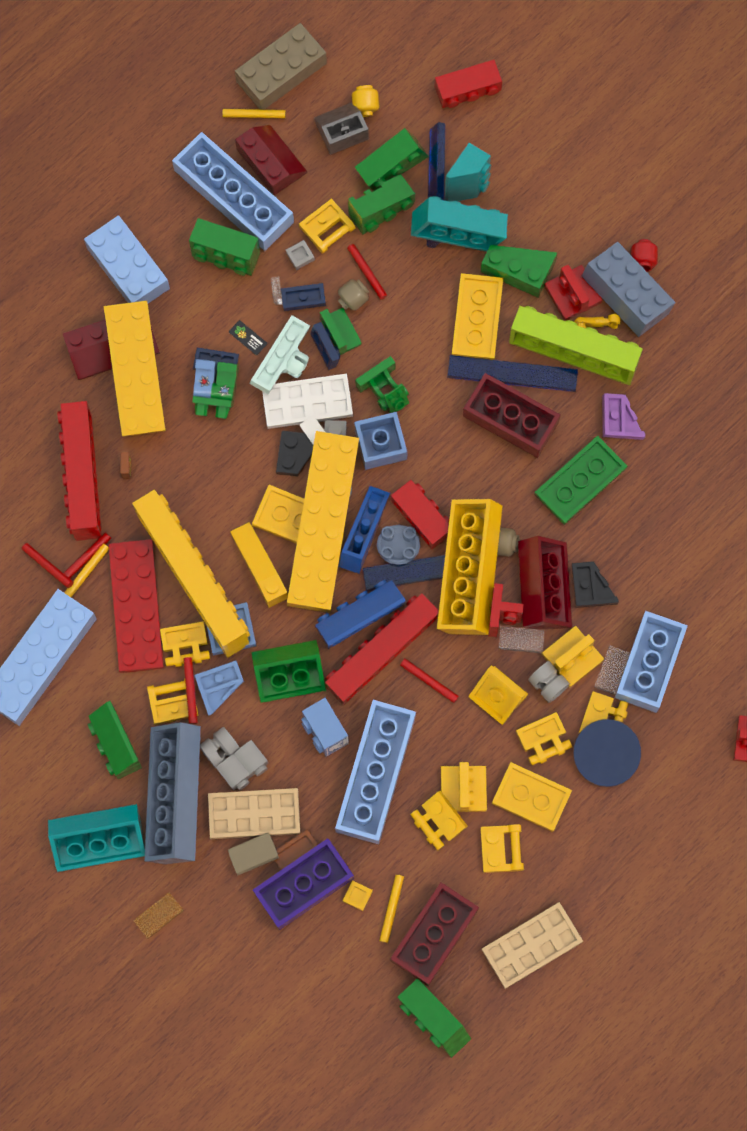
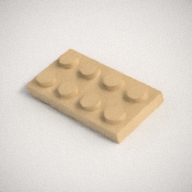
(254, 813)
(532, 945)

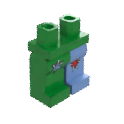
(216, 393)

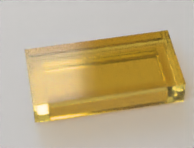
(158, 915)

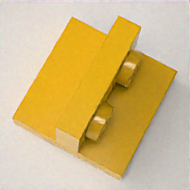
(573, 655)
(497, 694)
(465, 787)

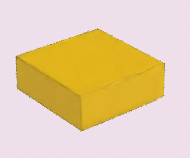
(357, 895)

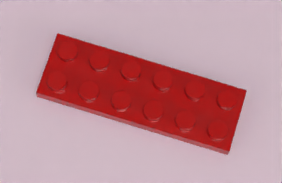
(136, 606)

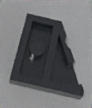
(293, 453)
(590, 586)

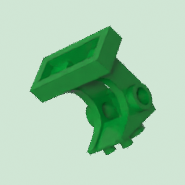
(378, 378)

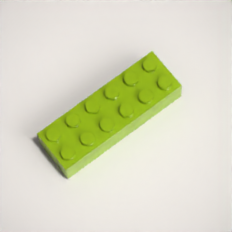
(575, 344)

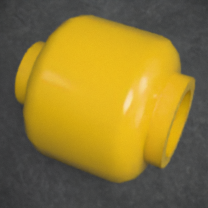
(366, 100)

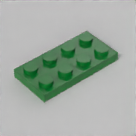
(580, 480)

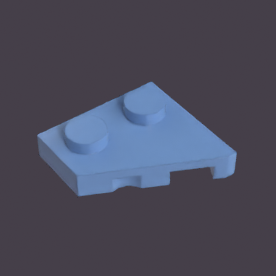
(218, 684)

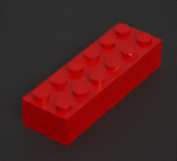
(80, 471)

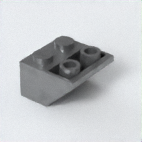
(342, 128)

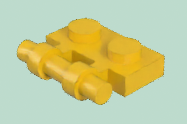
(184, 637)
(600, 707)
(540, 732)
(444, 816)

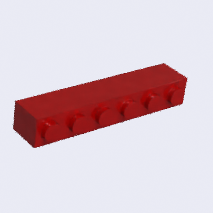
(382, 649)

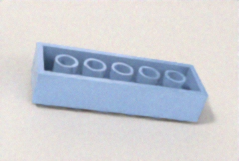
(233, 191)
(42, 654)
(375, 772)

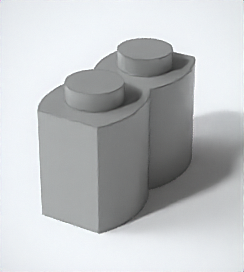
(243, 765)

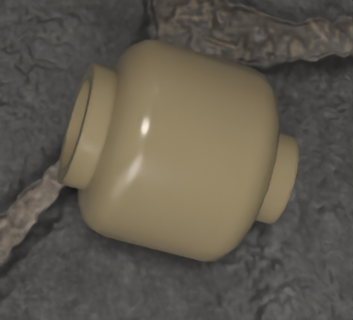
(353, 294)
(507, 542)

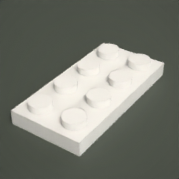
(298, 400)

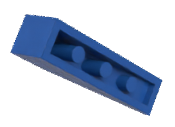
(363, 530)

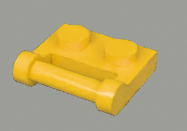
(323, 220)
(171, 708)
(494, 849)

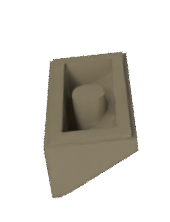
(253, 853)

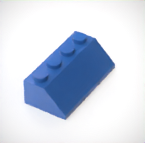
(360, 613)

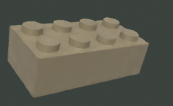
(281, 67)

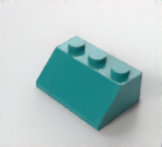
(468, 175)

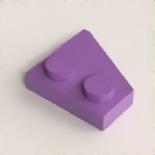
(619, 419)

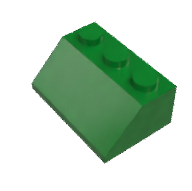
(288, 671)
(113, 741)

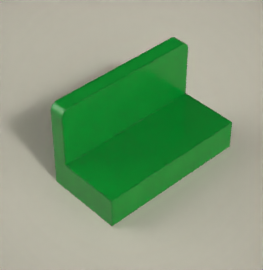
(340, 329)

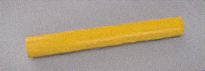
(253, 113)
(92, 563)
(391, 909)

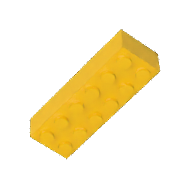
(134, 368)
(469, 567)

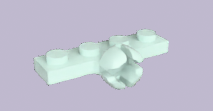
(283, 356)

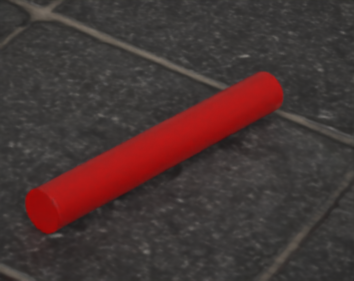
(367, 271)
(87, 555)
(48, 566)
(429, 680)
(190, 690)

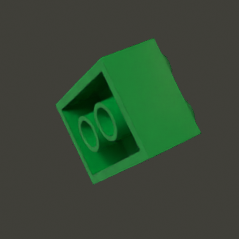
(224, 247)

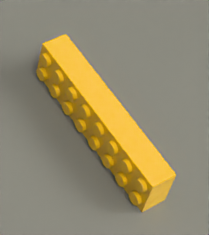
(322, 522)
(189, 570)

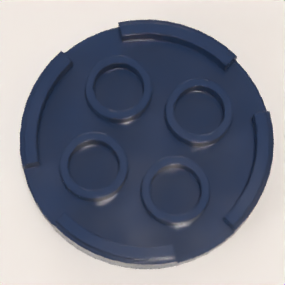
(607, 752)

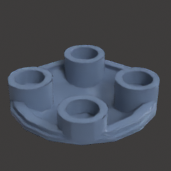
(398, 544)

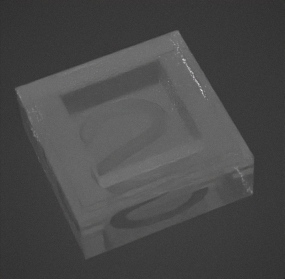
(276, 290)

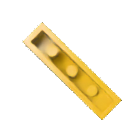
(259, 565)

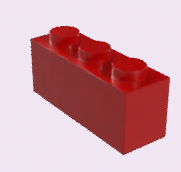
(468, 84)
(421, 513)

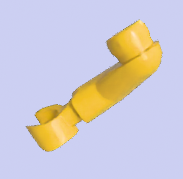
(612, 321)

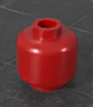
(645, 254)

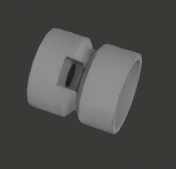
(549, 682)
(220, 739)

